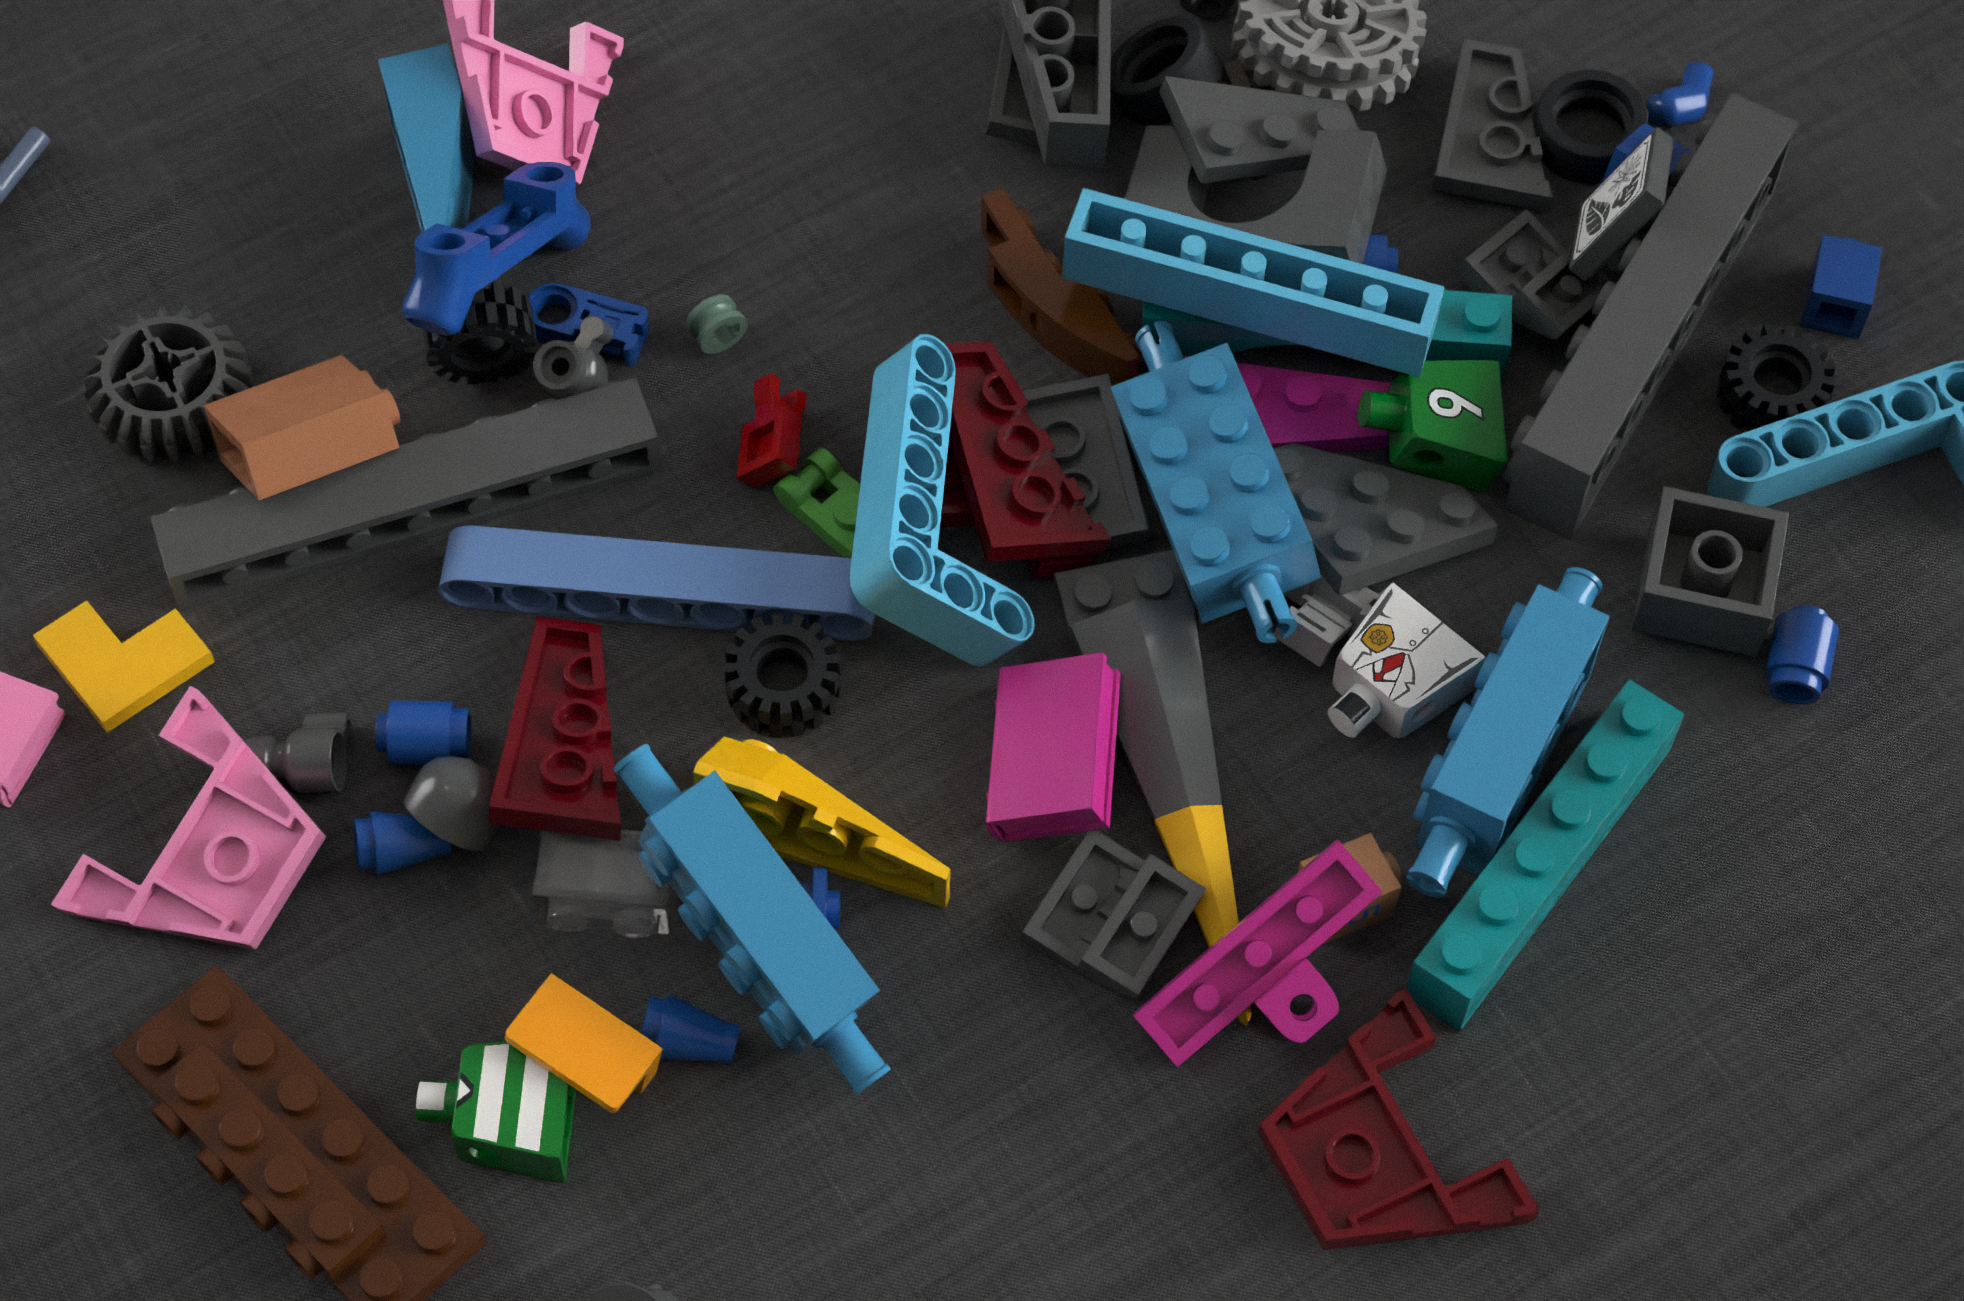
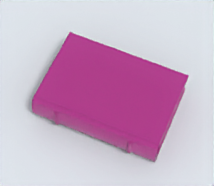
(1053, 748)

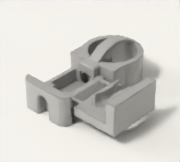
(1325, 617)

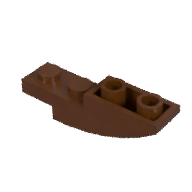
(1060, 314)

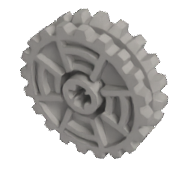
(1331, 47)

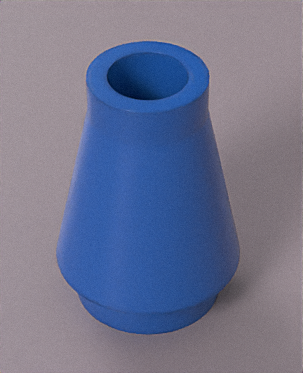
(394, 842)
(688, 1031)

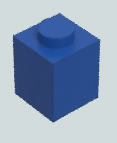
(1841, 286)

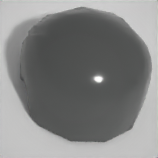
(453, 801)

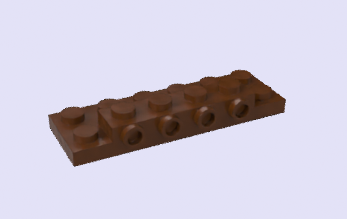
(295, 1147)

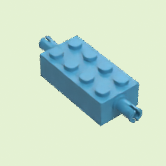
(1216, 483)
(1507, 730)
(754, 915)

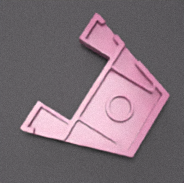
(523, 105)
(228, 857)

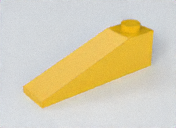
(819, 825)

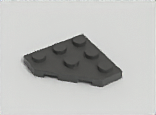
(1378, 519)

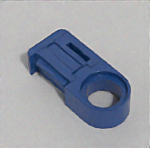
(628, 320)

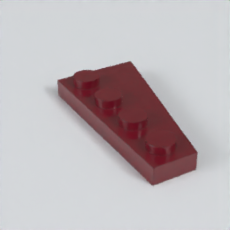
(1009, 469)
(558, 740)

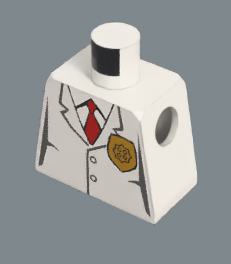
(1400, 668)

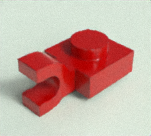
(772, 440)

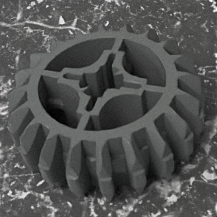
(139, 408)

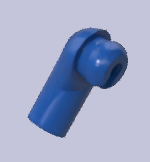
(1685, 102)

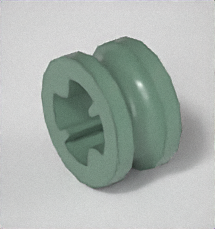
(716, 324)

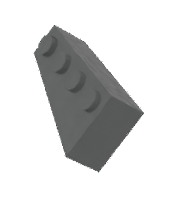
(1065, 74)

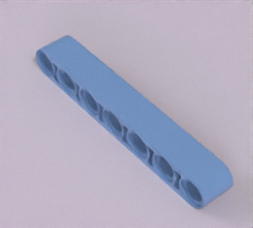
(648, 581)

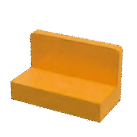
(584, 1044)

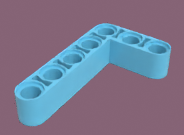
(1829, 456)
(899, 511)

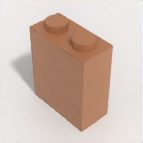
(303, 426)

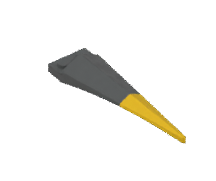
(1148, 631)

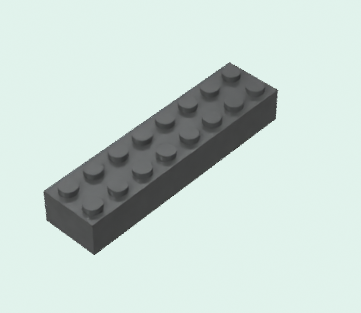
(1646, 316)

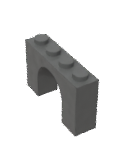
(1326, 215)

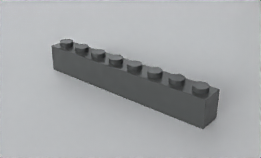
(409, 493)

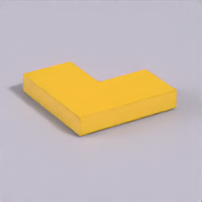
(119, 677)

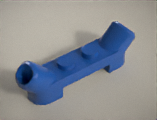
(459, 262)

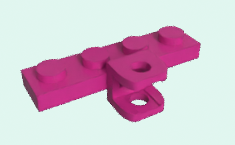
(1264, 961)

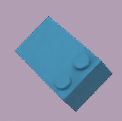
(431, 133)

